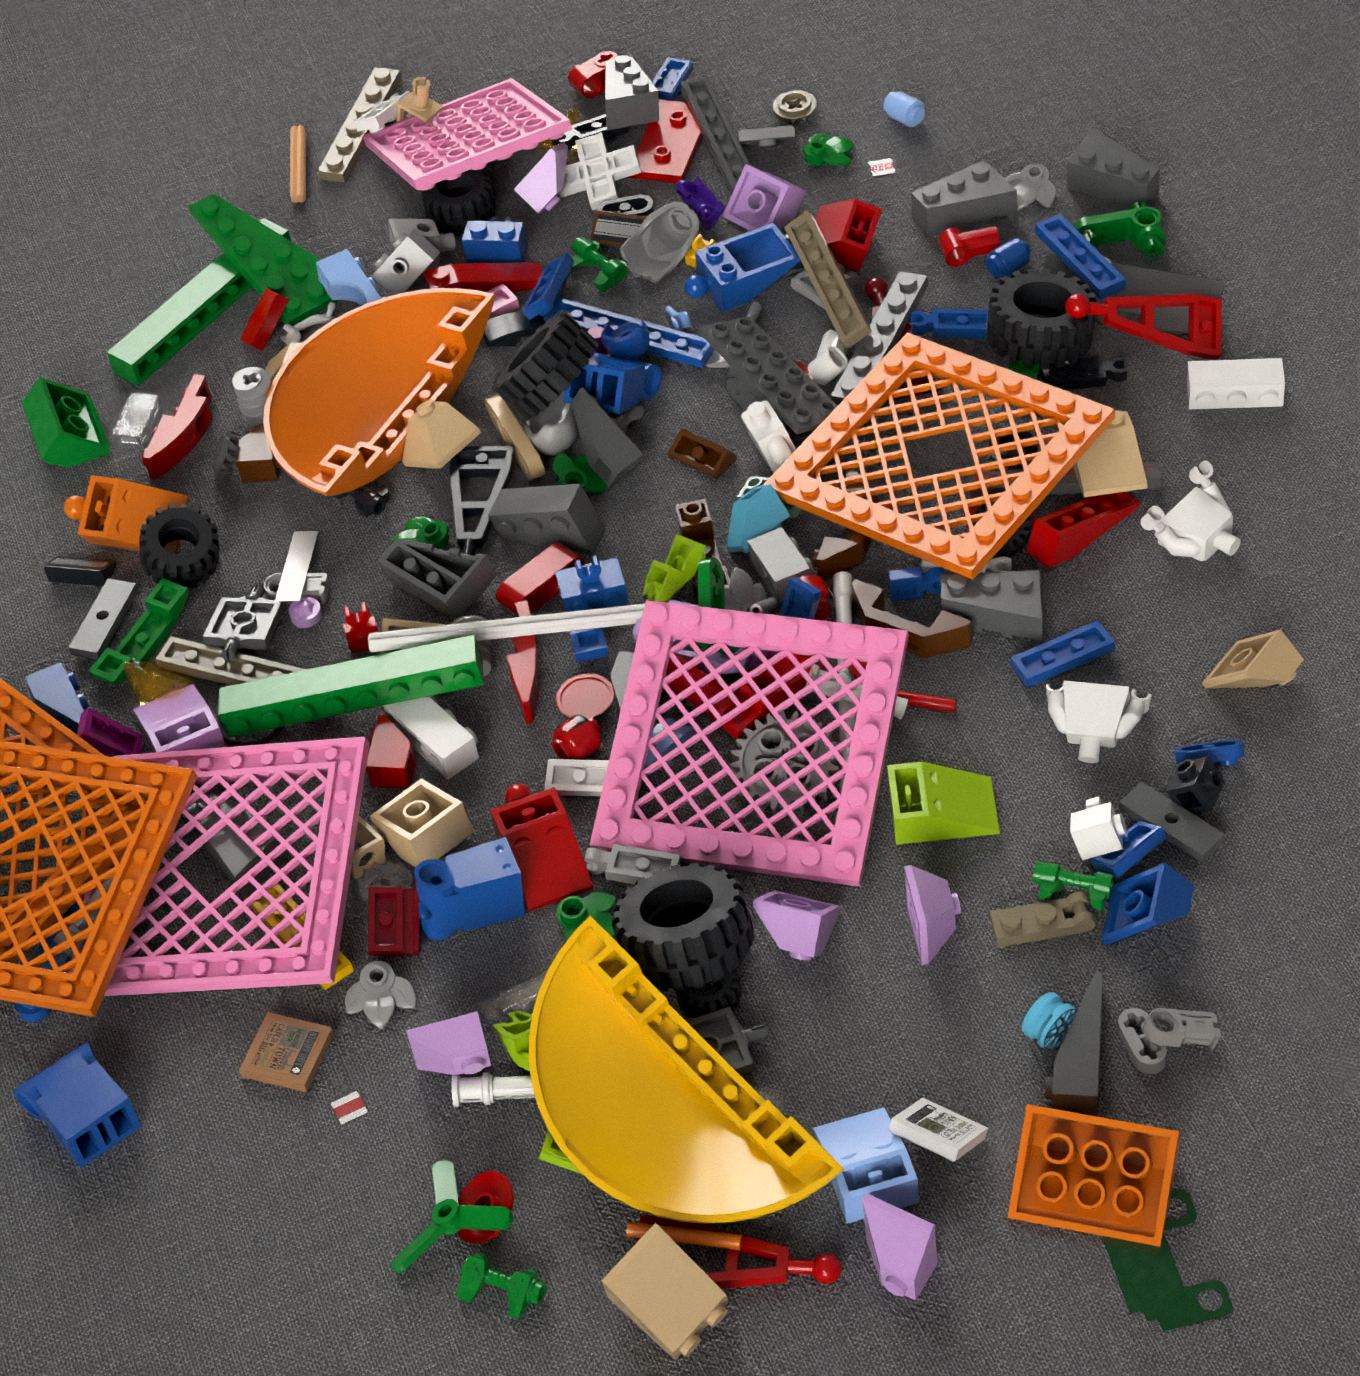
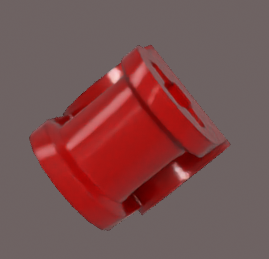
(590, 76)

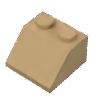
(422, 823)

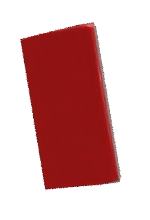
(264, 319)

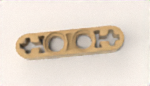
(515, 436)

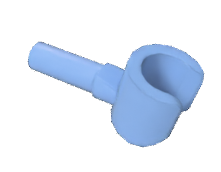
(679, 320)

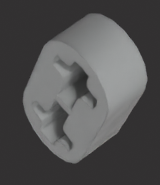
(1135, 1044)

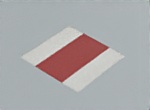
(882, 167)
(349, 1107)

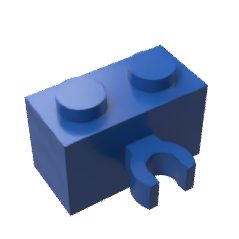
(494, 241)
(592, 585)

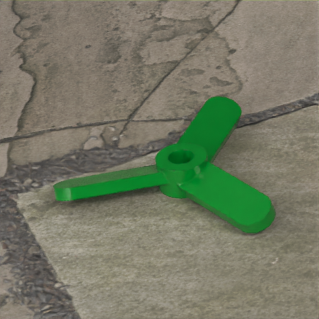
(450, 1216)

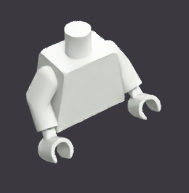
(768, 433)
(1197, 523)
(1094, 714)

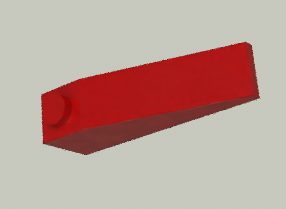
(485, 276)
(1073, 528)

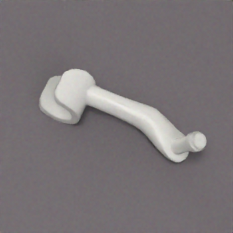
(293, 331)

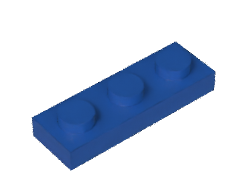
(548, 287)
(1062, 653)

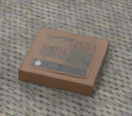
(286, 1052)

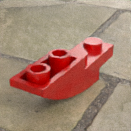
(179, 433)
(758, 710)

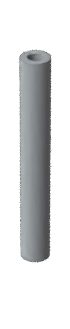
(765, 606)

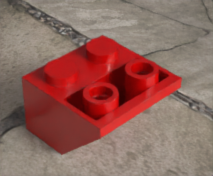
(848, 230)

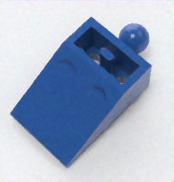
(741, 266)

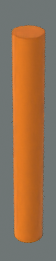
(689, 1236)

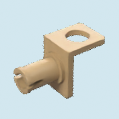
(418, 102)
(372, 842)

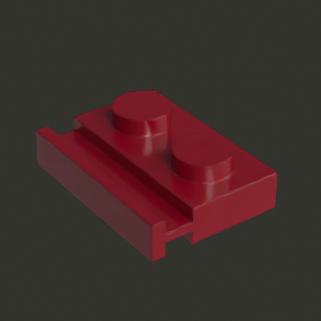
(393, 921)

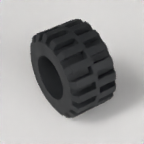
(460, 200)
(179, 525)

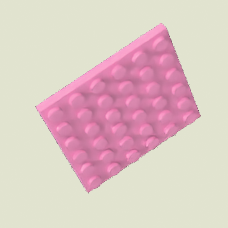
(467, 134)

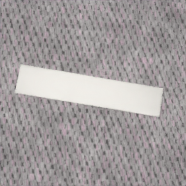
(296, 566)

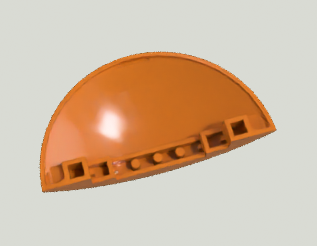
(351, 386)

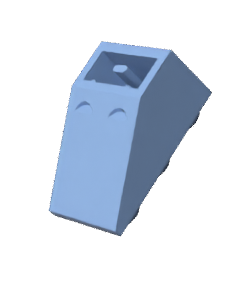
(871, 1160)

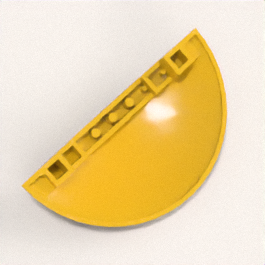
(652, 1103)

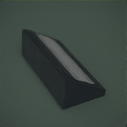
(79, 570)

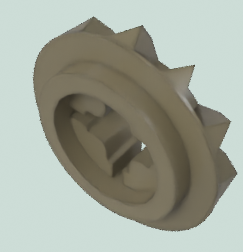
(792, 100)

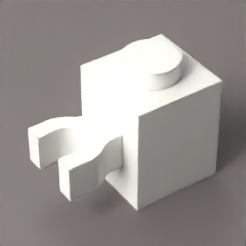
(1097, 829)

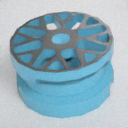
(1048, 1020)

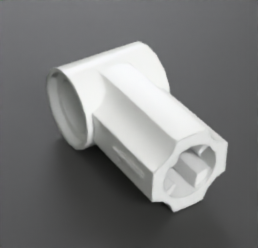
(829, 360)

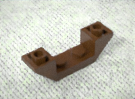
(696, 524)
(839, 553)
(945, 635)

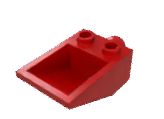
(541, 845)

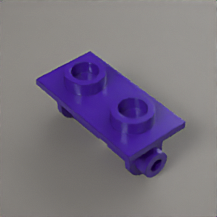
(701, 201)

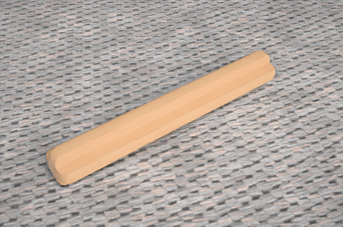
(298, 164)

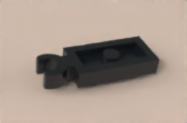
(588, 128)
(1085, 373)

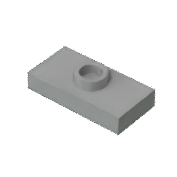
(766, 136)

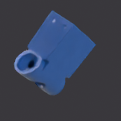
(616, 382)
(469, 890)
(79, 1105)

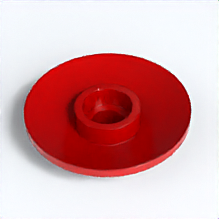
(485, 1190)

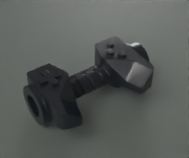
(368, 500)

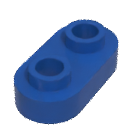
(1222, 752)

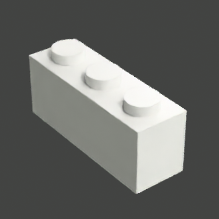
(1235, 383)
(435, 734)

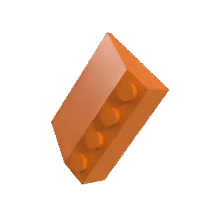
(1094, 1175)

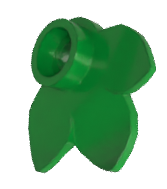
(827, 149)
(577, 472)
(425, 531)
(594, 905)

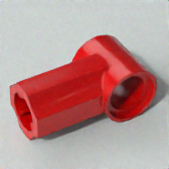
(960, 246)

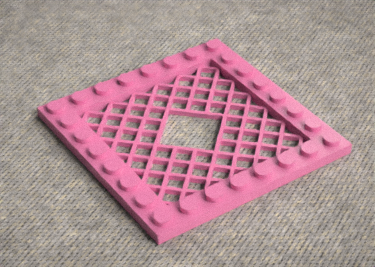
(744, 851)
(317, 958)

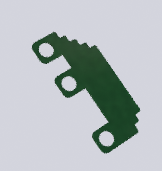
(1153, 1282)

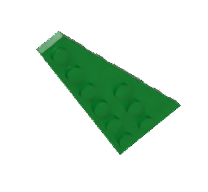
(264, 257)

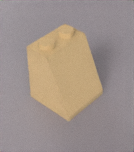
(665, 1293)

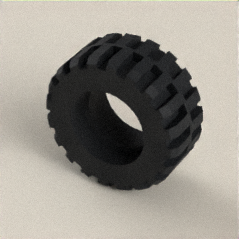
(684, 926)

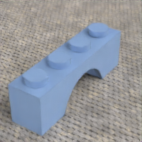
(345, 279)

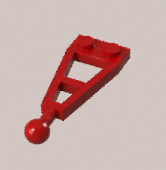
(1203, 320)
(825, 1267)

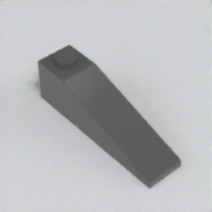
(1078, 1060)

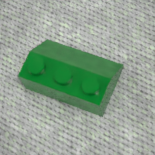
(64, 424)

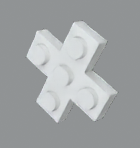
(599, 170)

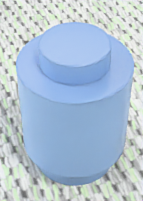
(904, 108)

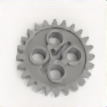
(754, 747)

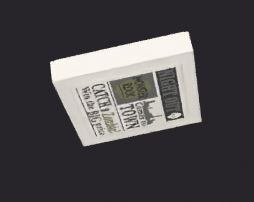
(938, 1129)

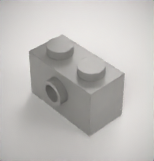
(405, 263)

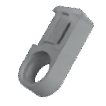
(315, 586)
(1184, 1027)

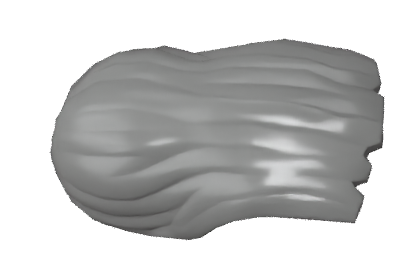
(661, 241)
(553, 428)

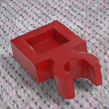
(358, 627)

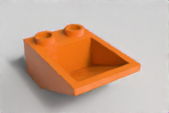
(116, 511)

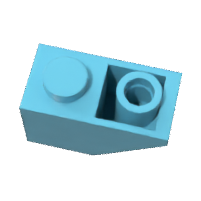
(755, 515)

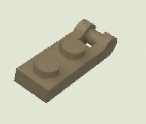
(1042, 920)

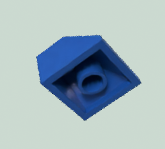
(1146, 902)

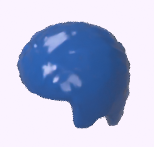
(627, 340)

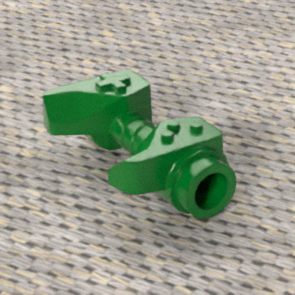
(589, 253)
(1053, 878)
(522, 1286)

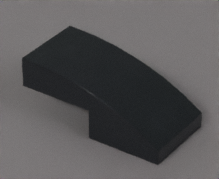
(508, 327)

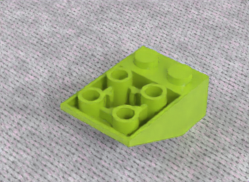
(939, 803)

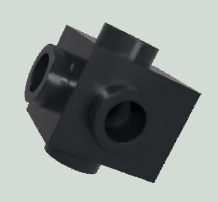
(1195, 785)

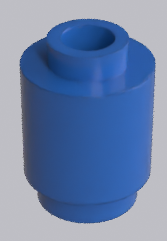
(1008, 258)

